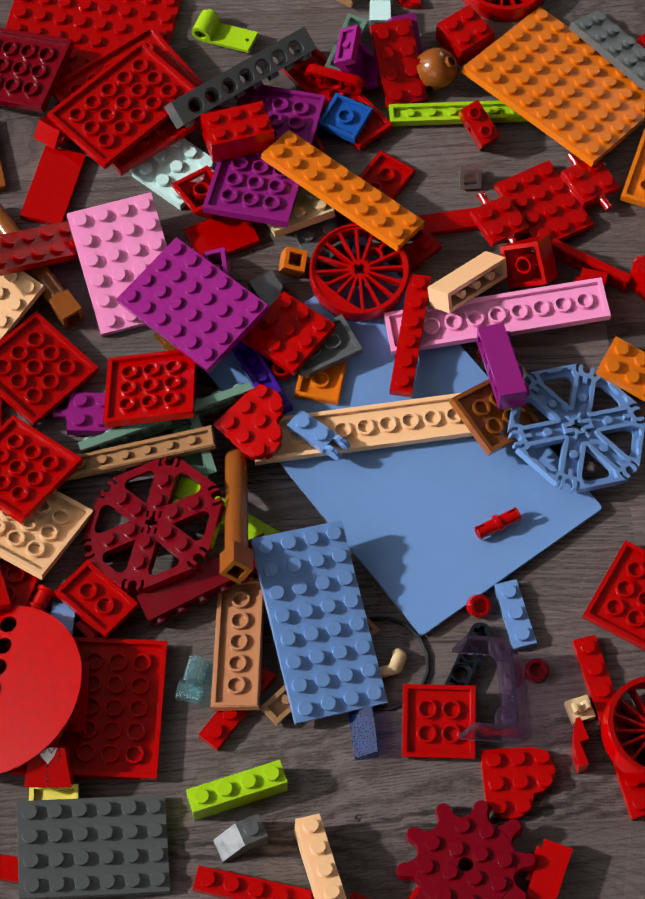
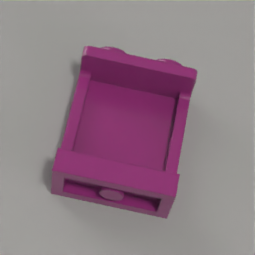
(355, 58)

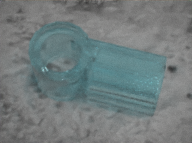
(191, 687)

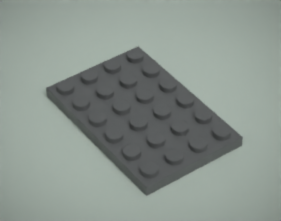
(92, 847)

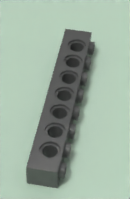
(298, 41)

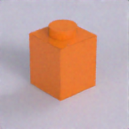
(292, 262)

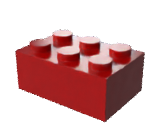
(237, 131)

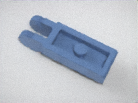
(317, 434)

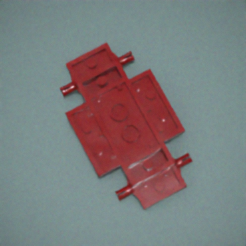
(545, 202)

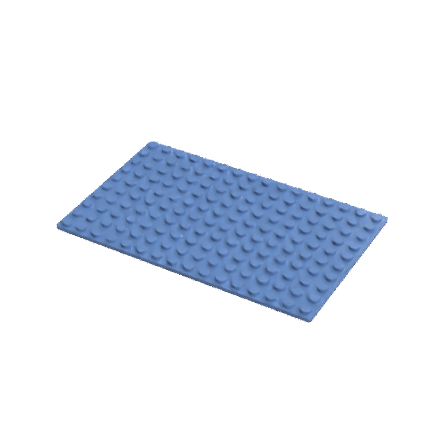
(417, 505)

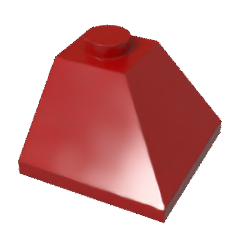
(194, 190)

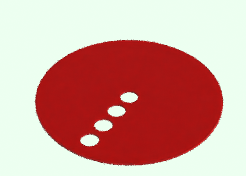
(37, 685)

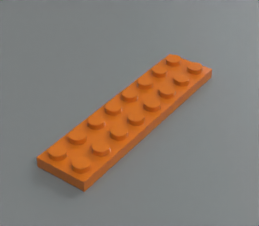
(343, 190)

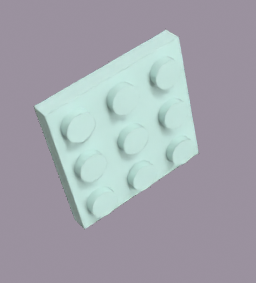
(170, 166)

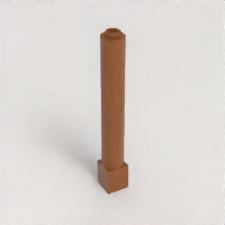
(60, 300)
(236, 558)

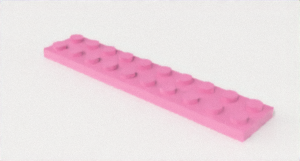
(519, 311)

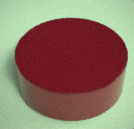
(536, 671)

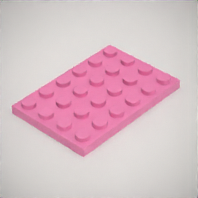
(114, 248)

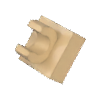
(581, 708)

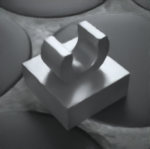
(470, 177)

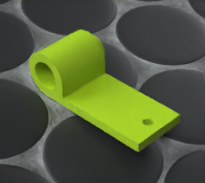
(212, 31)

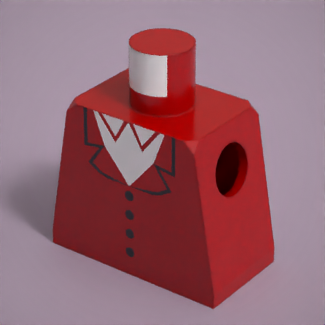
(50, 768)

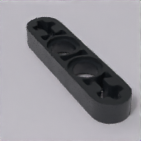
(465, 663)

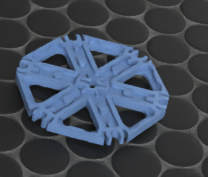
(575, 442)

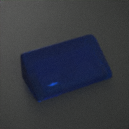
(364, 733)

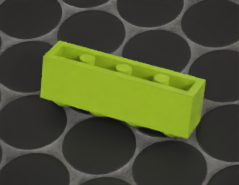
(237, 790)

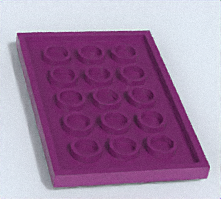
(193, 305)

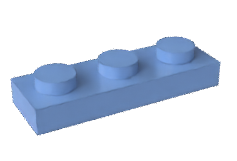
(515, 615)

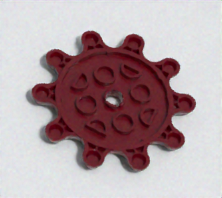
(463, 838)

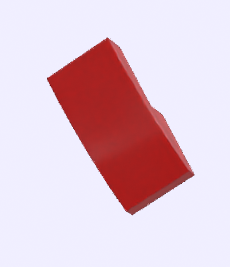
(579, 739)

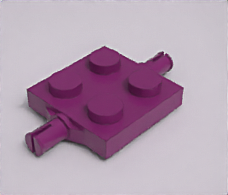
(84, 414)

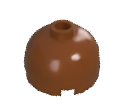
(437, 68)

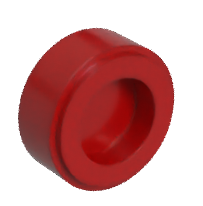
(478, 606)

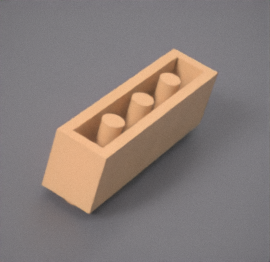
(467, 282)
(318, 858)

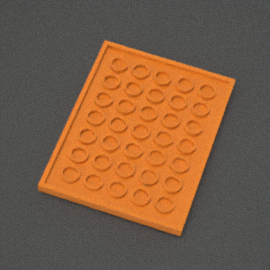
(560, 86)

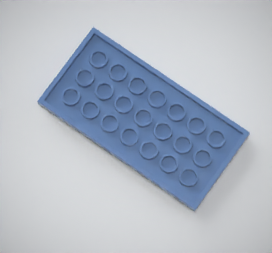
(318, 622)

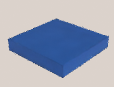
(345, 117)

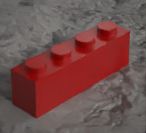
(551, 868)

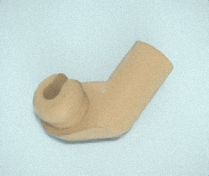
(396, 663)

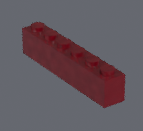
(187, 591)

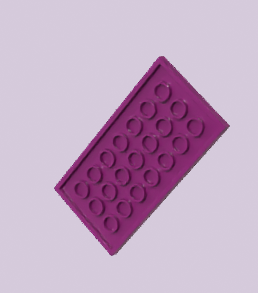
(248, 185)

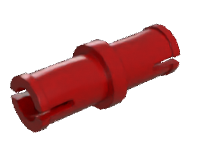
(497, 523)

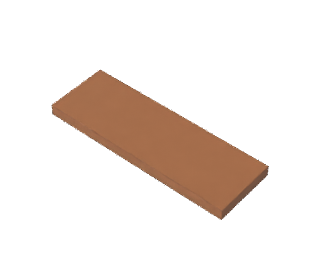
(238, 648)

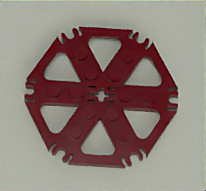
(166, 532)

